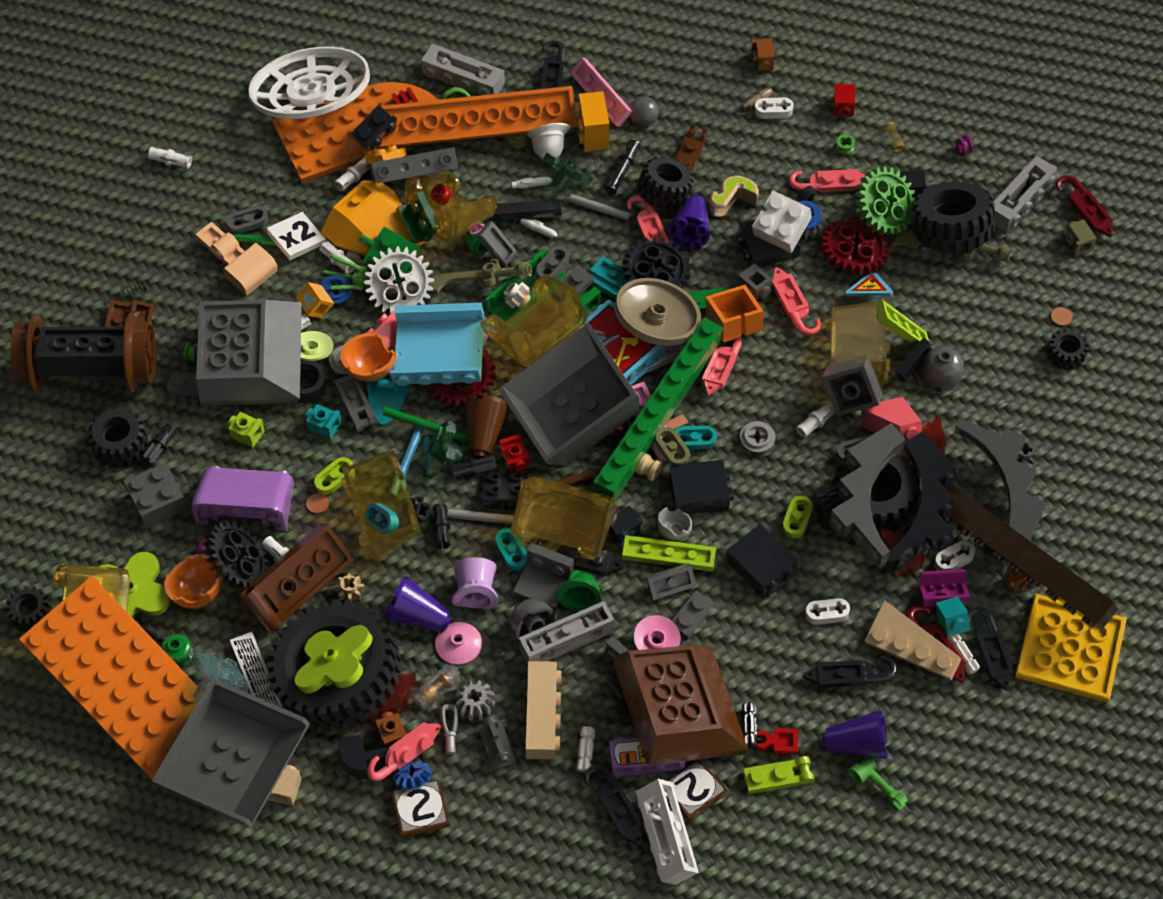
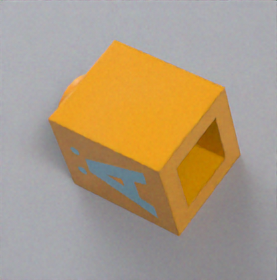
(314, 300)

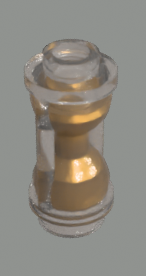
(428, 692)

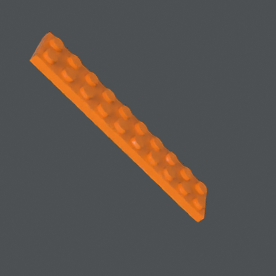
(479, 116)

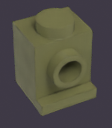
(1080, 237)

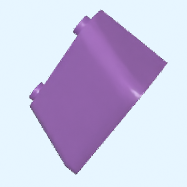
(243, 494)

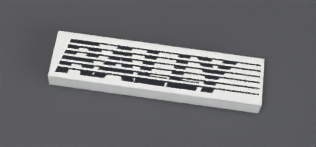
(254, 668)

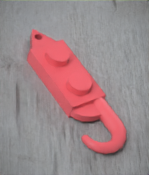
(830, 181)
(648, 221)
(793, 301)
(720, 367)
(405, 750)

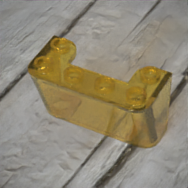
(860, 334)
(381, 482)

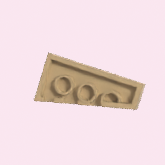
(906, 640)

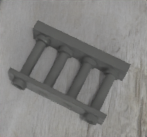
(414, 165)

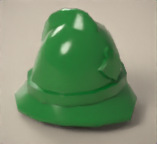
(579, 591)

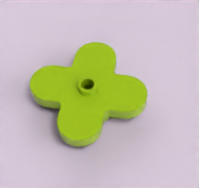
(144, 593)
(333, 659)

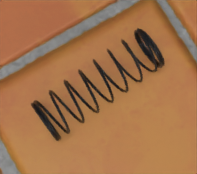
(116, 298)

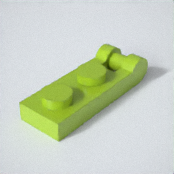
(778, 775)

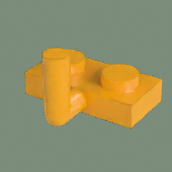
(386, 153)

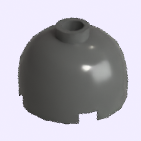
(942, 368)
(531, 616)

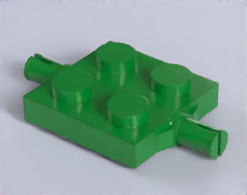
(385, 240)

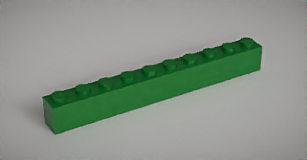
(659, 409)

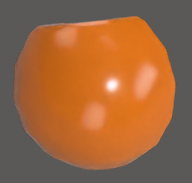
(367, 357)
(192, 582)

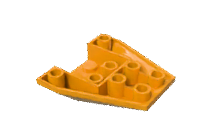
(363, 212)

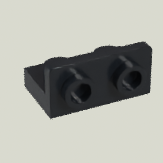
(374, 128)

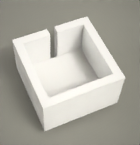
(782, 221)

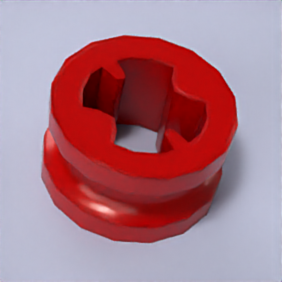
(441, 194)

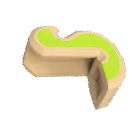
(730, 190)

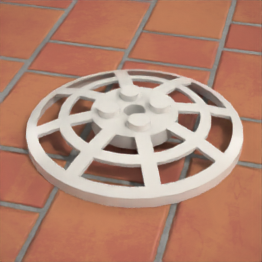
(310, 88)

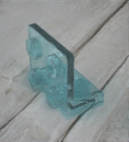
(219, 669)

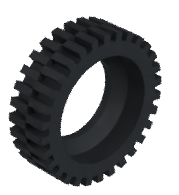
(334, 704)

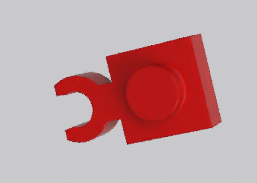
(782, 741)

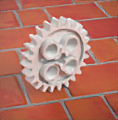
(380, 287)

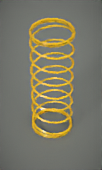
(894, 136)

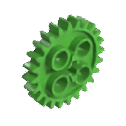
(888, 194)

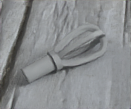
(449, 735)

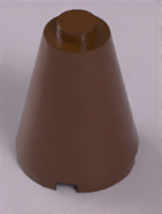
(484, 423)

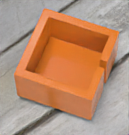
(735, 311)

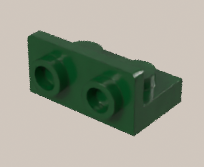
(418, 219)

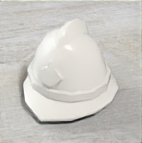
(548, 138)

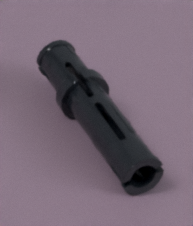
(626, 160)

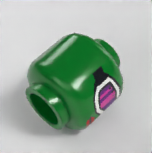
(473, 242)
(178, 649)

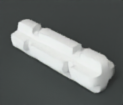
(971, 664)
(585, 748)

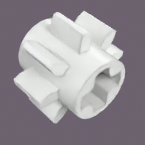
(517, 295)

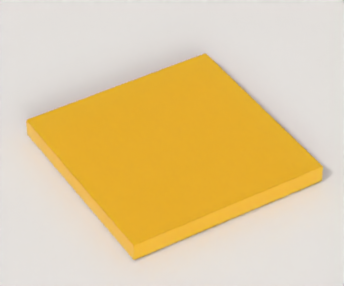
(1067, 653)

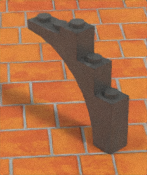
(1017, 476)
(855, 514)

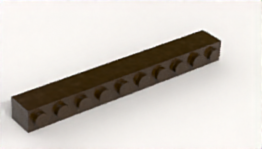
(1031, 561)

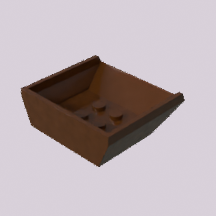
(679, 704)

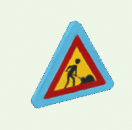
(870, 285)

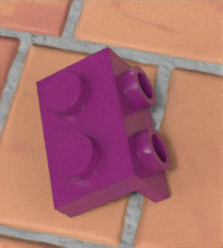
(943, 585)

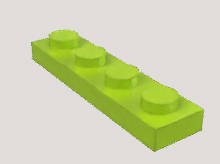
(899, 323)
(668, 553)

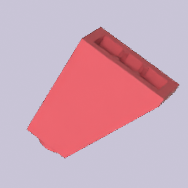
(892, 411)

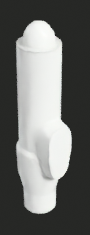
(531, 182)
(537, 226)

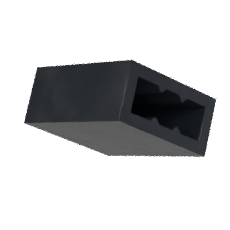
(760, 251)
(700, 487)
(762, 561)

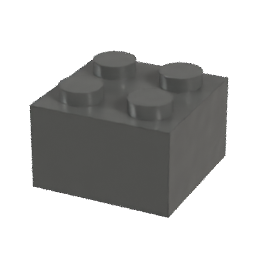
(852, 385)
(155, 495)

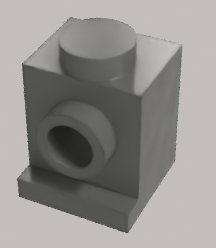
(756, 281)

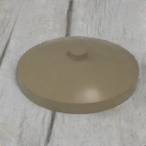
(657, 311)

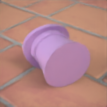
(475, 583)

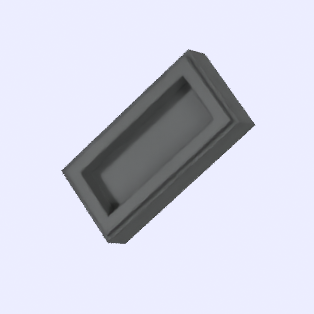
(496, 243)

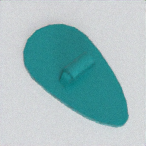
(385, 394)

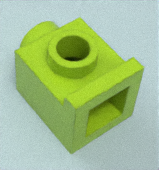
(245, 429)

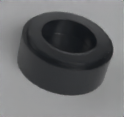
(807, 194)

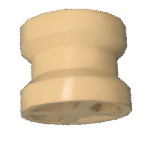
(649, 467)

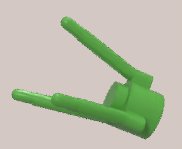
(358, 277)

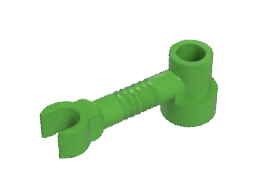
(865, 770)

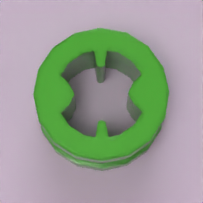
(846, 149)
(190, 352)

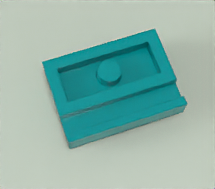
(607, 277)

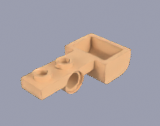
(244, 268)

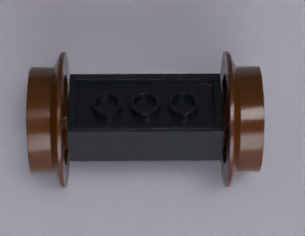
(83, 352)

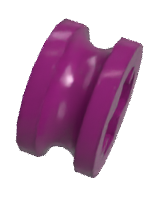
(964, 145)

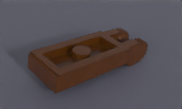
(692, 149)

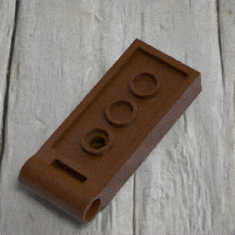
(304, 569)

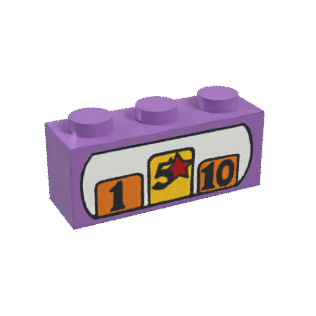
(628, 759)

